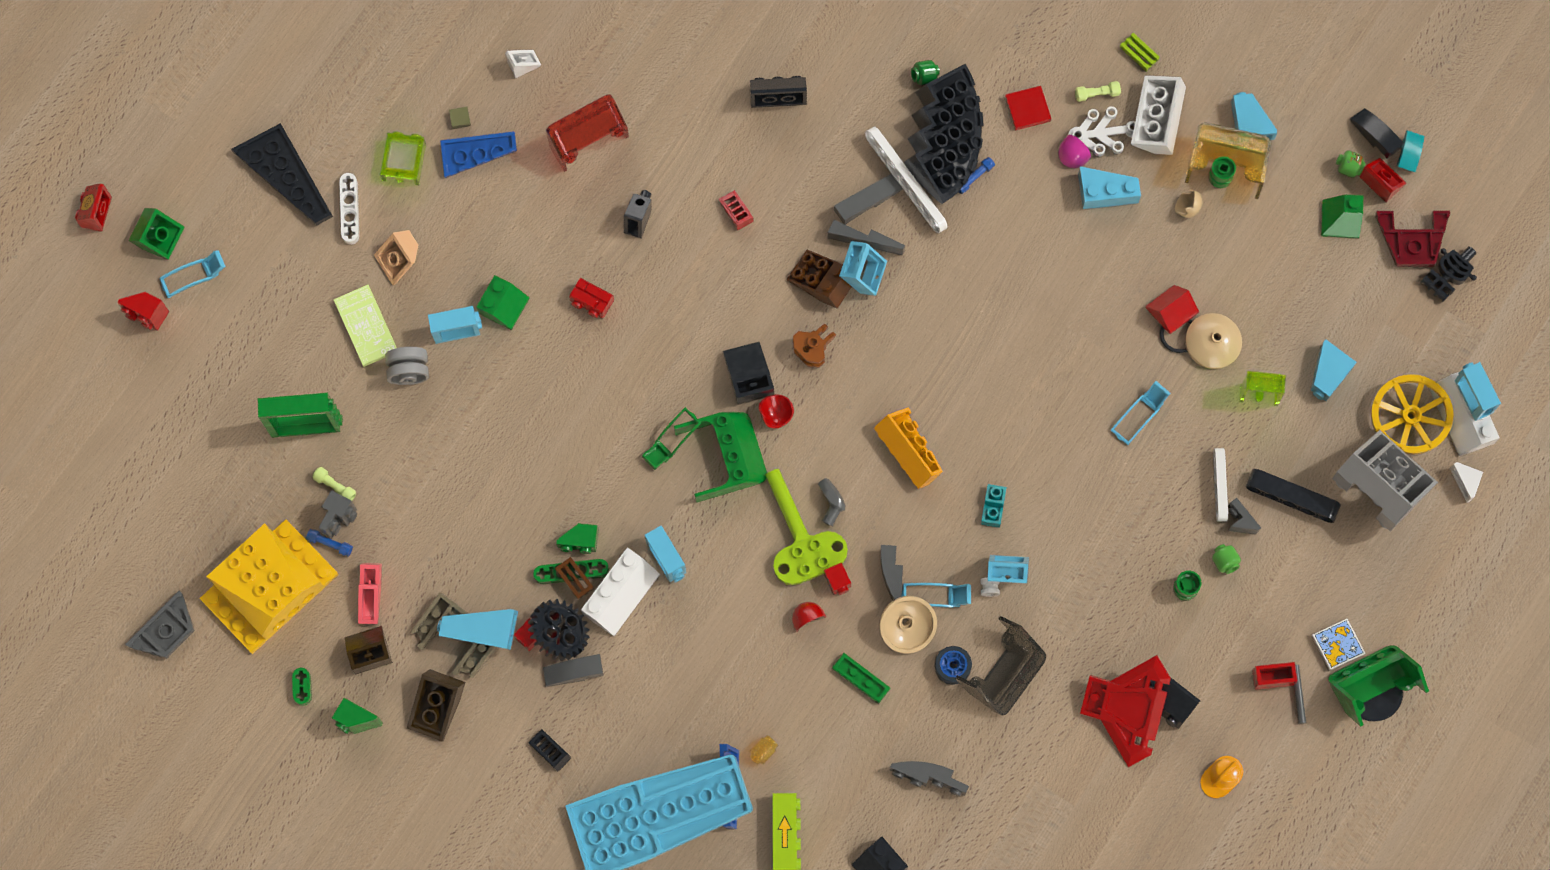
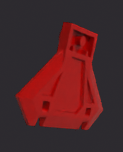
(1129, 707)

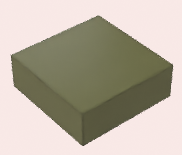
(460, 117)

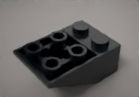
(748, 372)

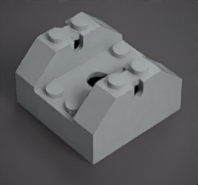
(1386, 477)

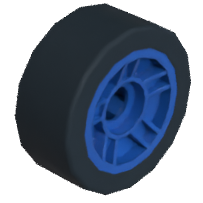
(956, 655)

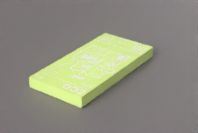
(365, 325)

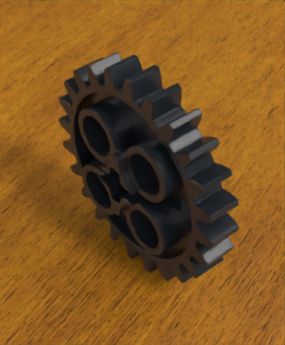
(542, 625)

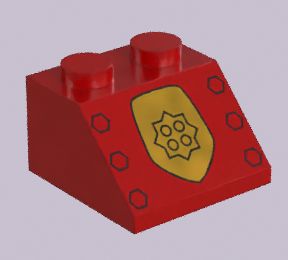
(93, 207)

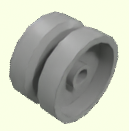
(407, 365)

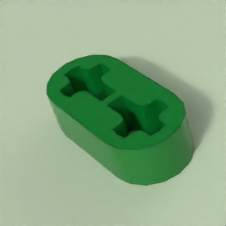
(307, 686)

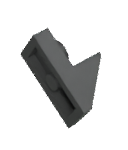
(1245, 522)

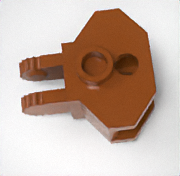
(813, 345)

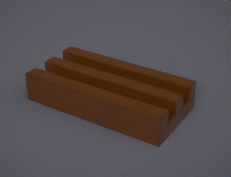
(584, 591)

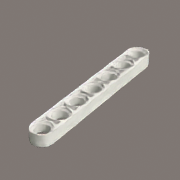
(906, 180)

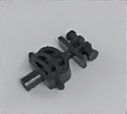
(1457, 265)

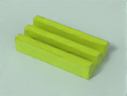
(1136, 58)

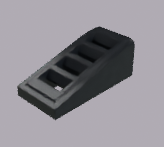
(558, 759)

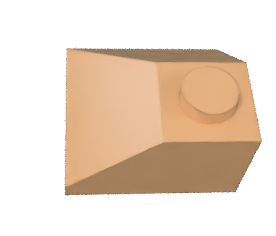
(397, 255)

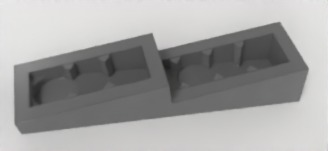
(867, 198)
(878, 241)

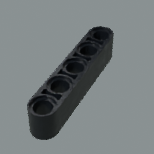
(1293, 495)

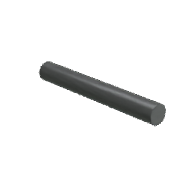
(1299, 698)

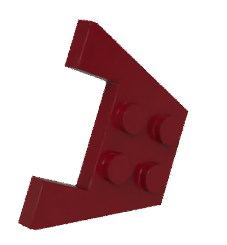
(1413, 246)

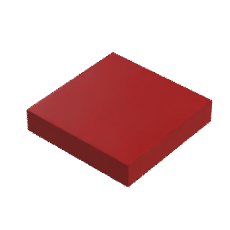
(1028, 108)

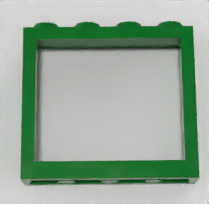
(272, 407)

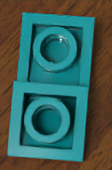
(1411, 151)
(993, 505)

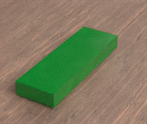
(861, 678)

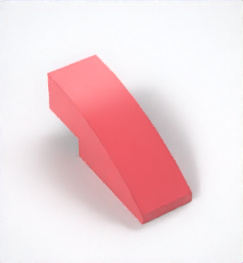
(369, 593)

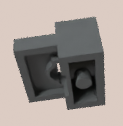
(339, 511)

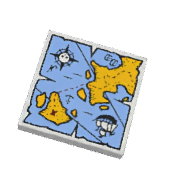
(1338, 644)

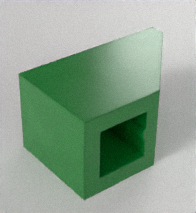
(580, 537)

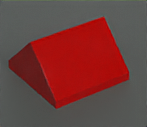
(1382, 179)
(1173, 308)

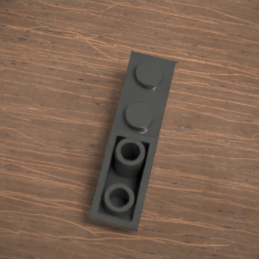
(921, 772)

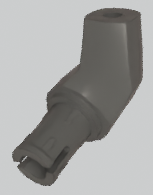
(834, 499)

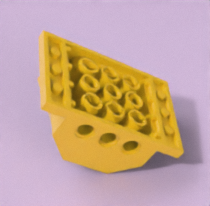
(266, 583)

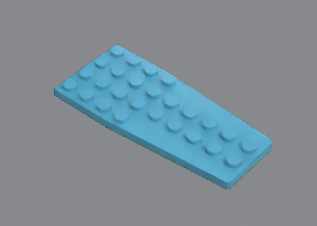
(657, 813)

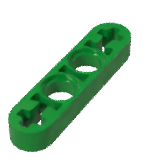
(547, 578)

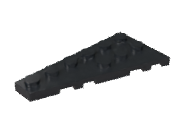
(279, 164)

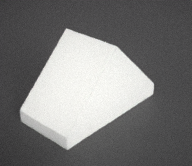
(522, 61)
(1467, 479)

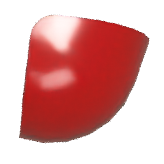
(776, 410)
(806, 613)

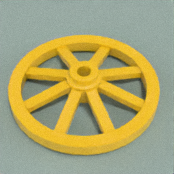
(1415, 411)

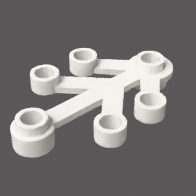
(1102, 133)

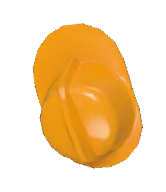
(1221, 777)

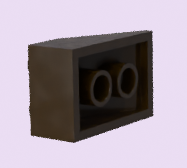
(435, 704)

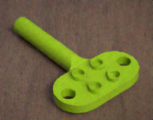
(809, 553)

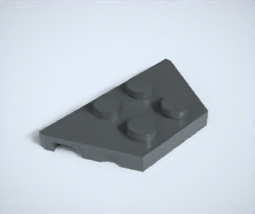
(165, 629)

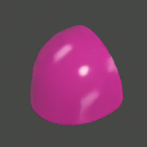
(1073, 152)

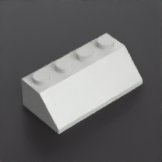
(1158, 114)
(1465, 431)
(620, 592)

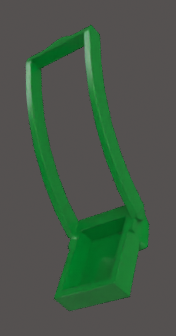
(658, 452)

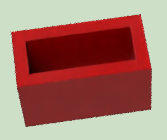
(1274, 675)

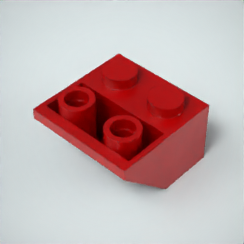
(144, 308)

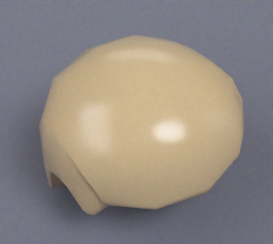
(1189, 204)

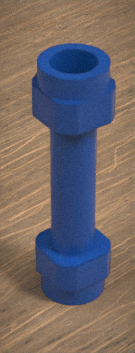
(986, 165)
(344, 548)

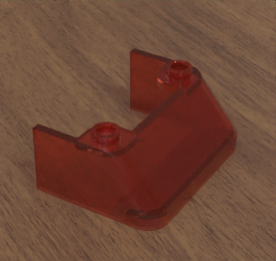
(584, 128)

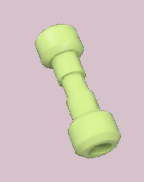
(1112, 89)
(321, 476)

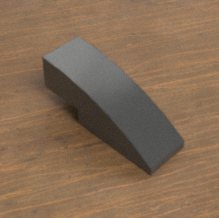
(891, 573)
(573, 670)

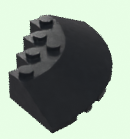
(948, 134)

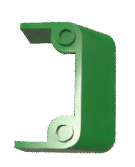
(1374, 676)

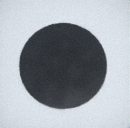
(1383, 705)

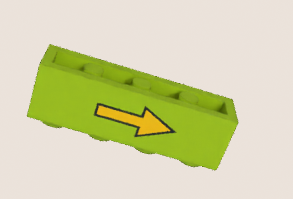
(785, 831)

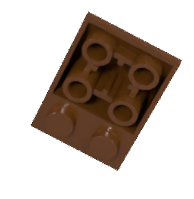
(820, 278)

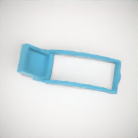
(212, 265)
(1154, 399)
(958, 594)

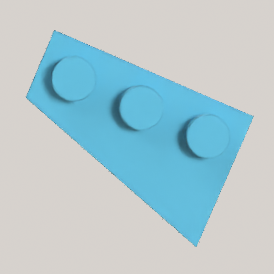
(1107, 188)

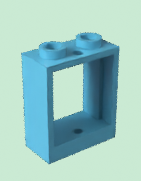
(854, 264)
(455, 324)
(1477, 391)
(665, 554)
(1012, 566)

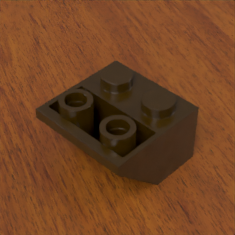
(367, 650)

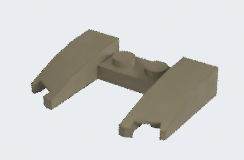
(427, 629)

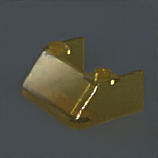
(1243, 147)

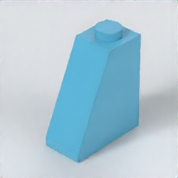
(1250, 116)
(1330, 370)

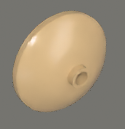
(1207, 350)
(915, 632)

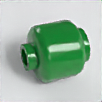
(924, 72)

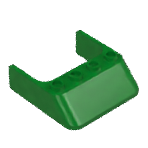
(738, 449)

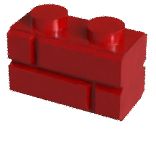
(591, 298)

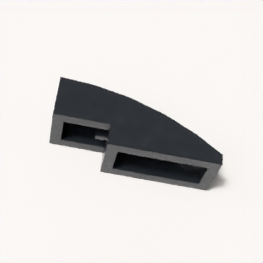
(1377, 133)

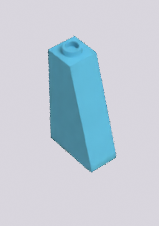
(484, 628)

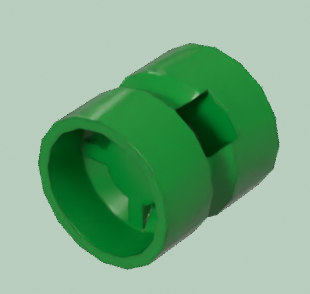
(1222, 172)
(1187, 585)

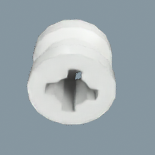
(990, 588)

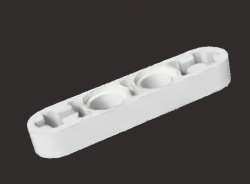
(349, 208)
(1220, 484)

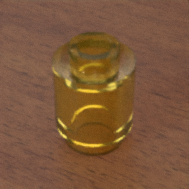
(763, 750)

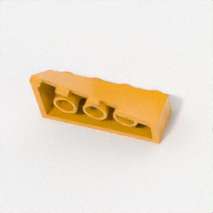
(908, 447)

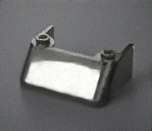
(1010, 673)

